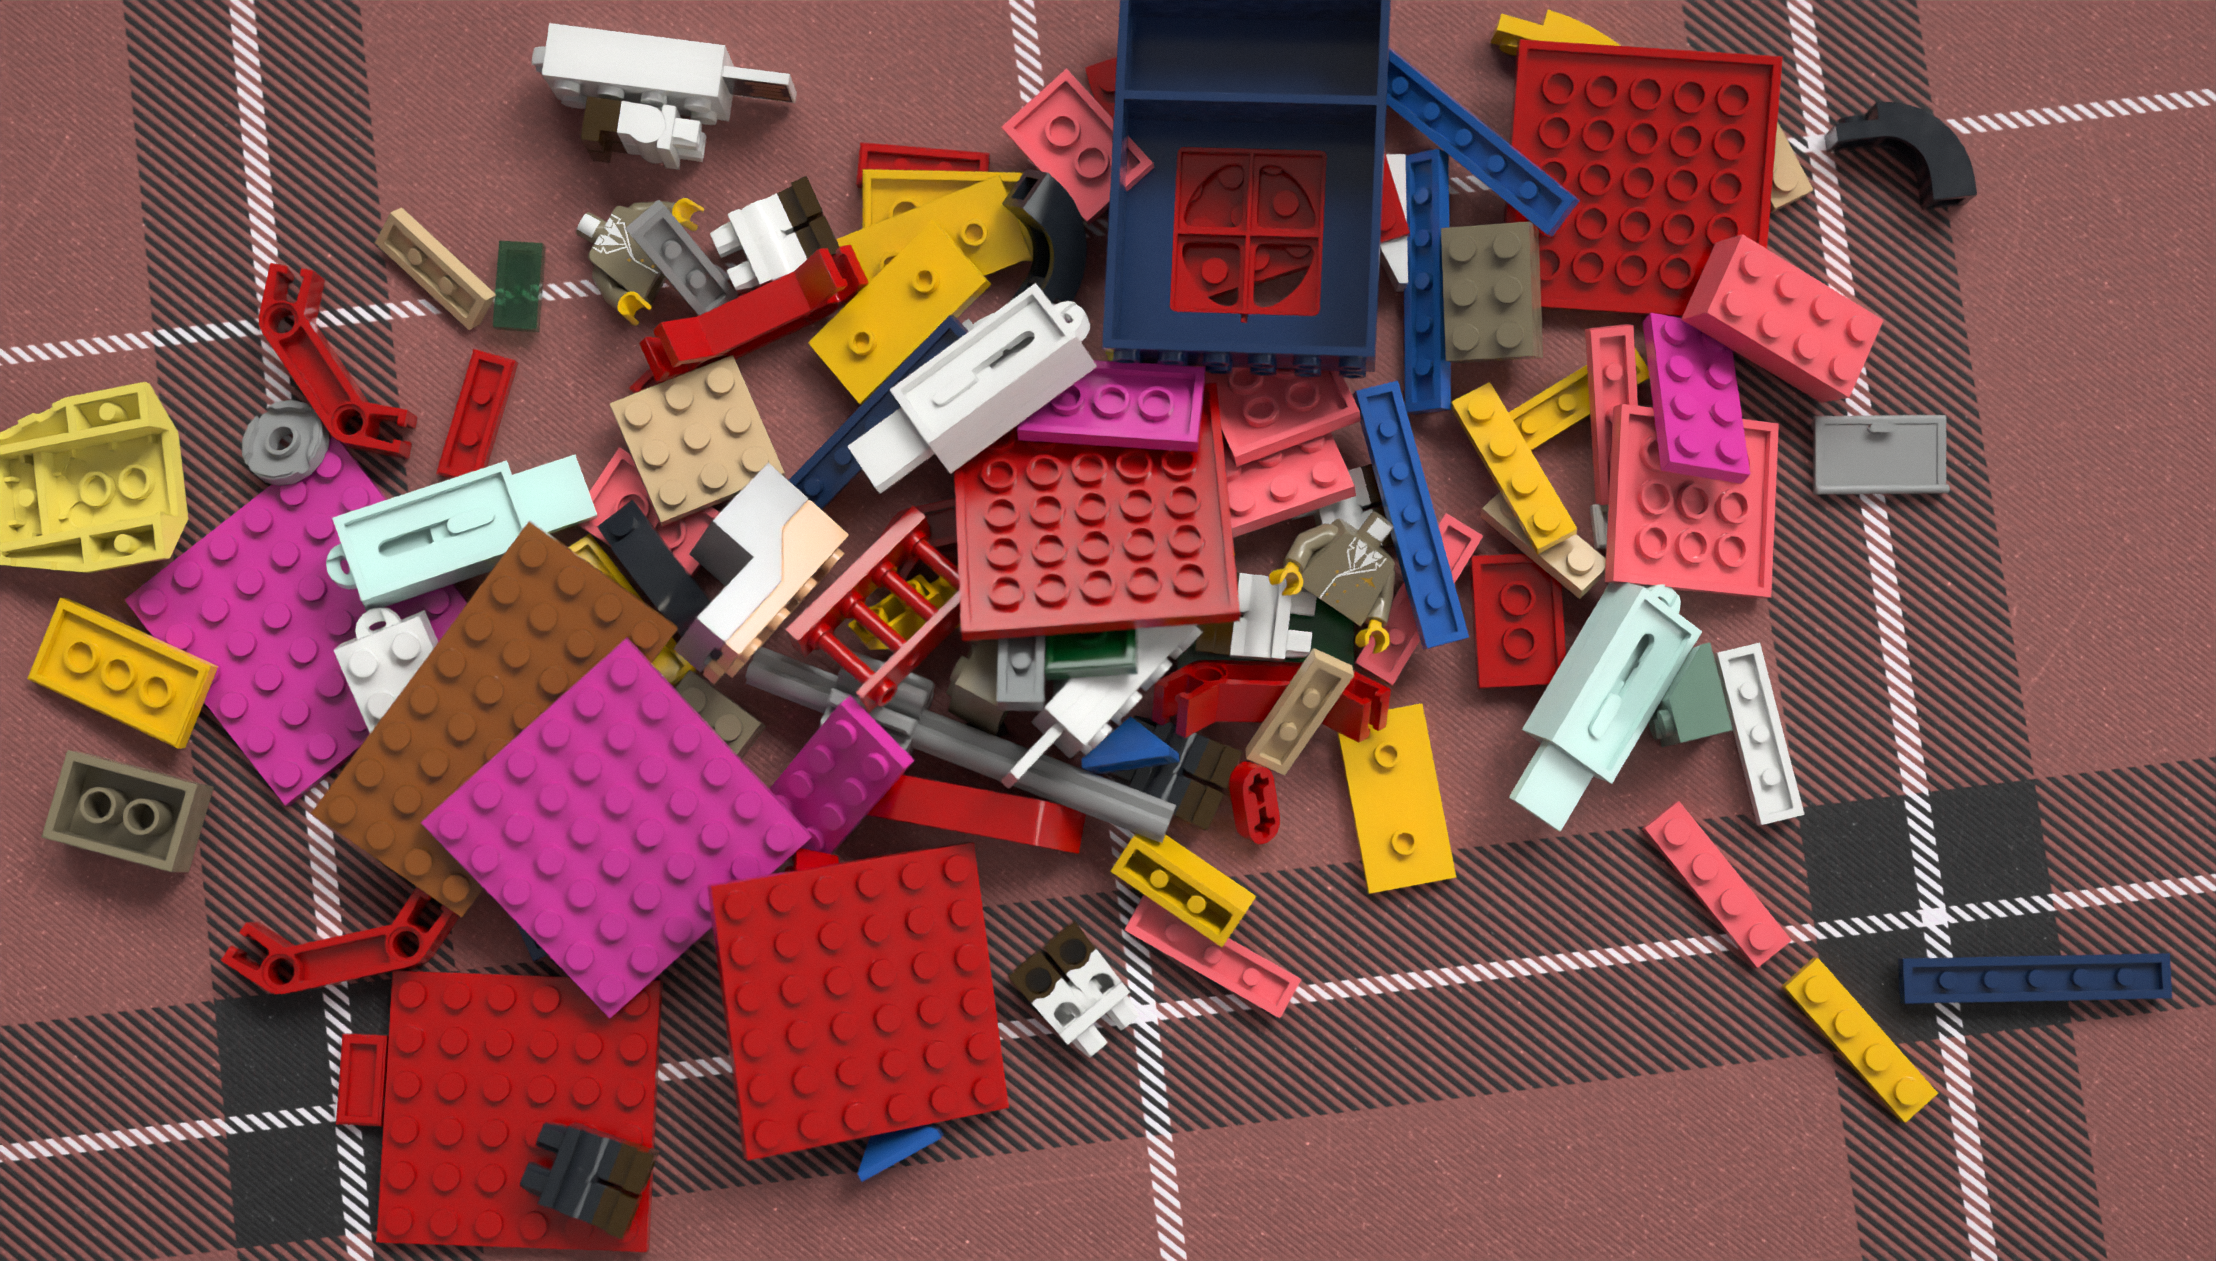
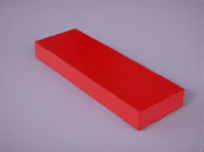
(918, 158)
(477, 414)

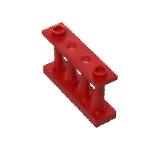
(847, 600)

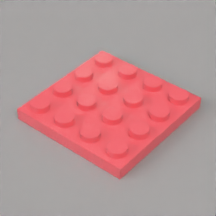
(1689, 527)

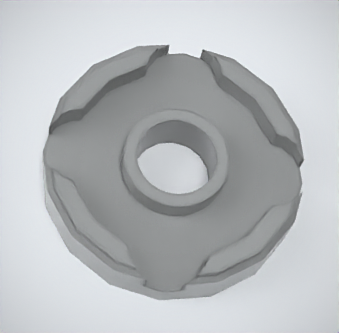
(300, 457)

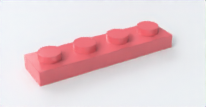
(1610, 383)
(1459, 546)
(1716, 884)
(1228, 965)

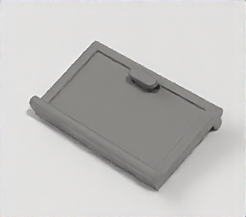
(1897, 458)

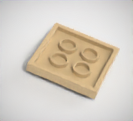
(695, 439)

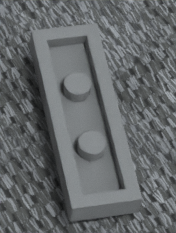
(680, 259)

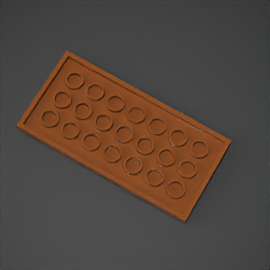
(499, 666)

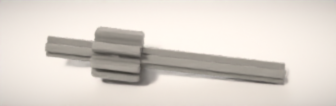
(915, 727)

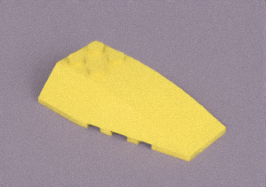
(92, 483)

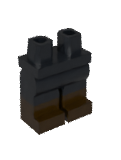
(1197, 757)
(575, 1178)

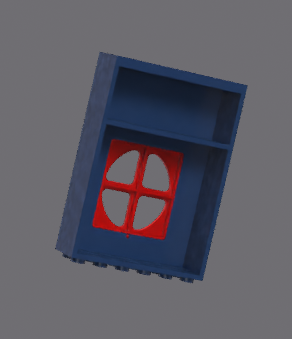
(1250, 90)

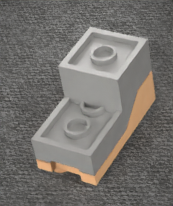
(769, 555)

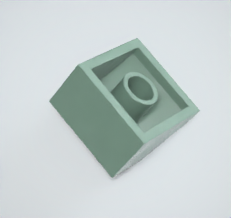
(1693, 703)

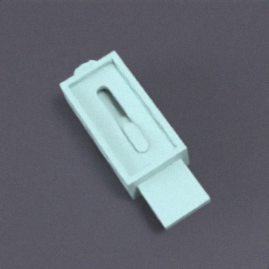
(452, 529)
(1603, 696)

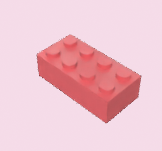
(1782, 319)

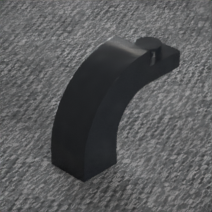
(1922, 140)
(1055, 235)
(655, 566)

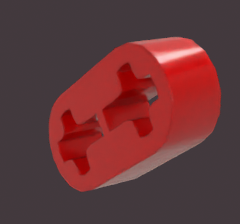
(1259, 800)

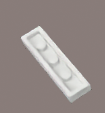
(1758, 734)

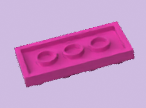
(1695, 401)
(1124, 408)
(840, 775)

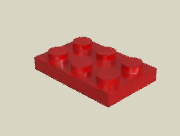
(1515, 621)

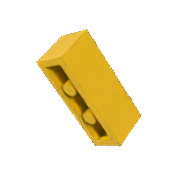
(1184, 885)

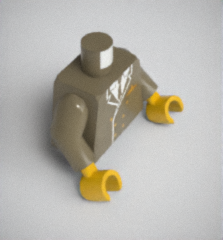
(620, 265)
(1346, 572)

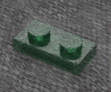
(519, 286)

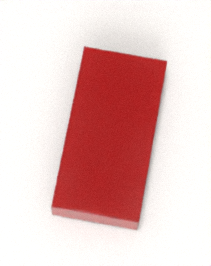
(362, 1079)

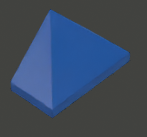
(1128, 748)
(891, 1147)

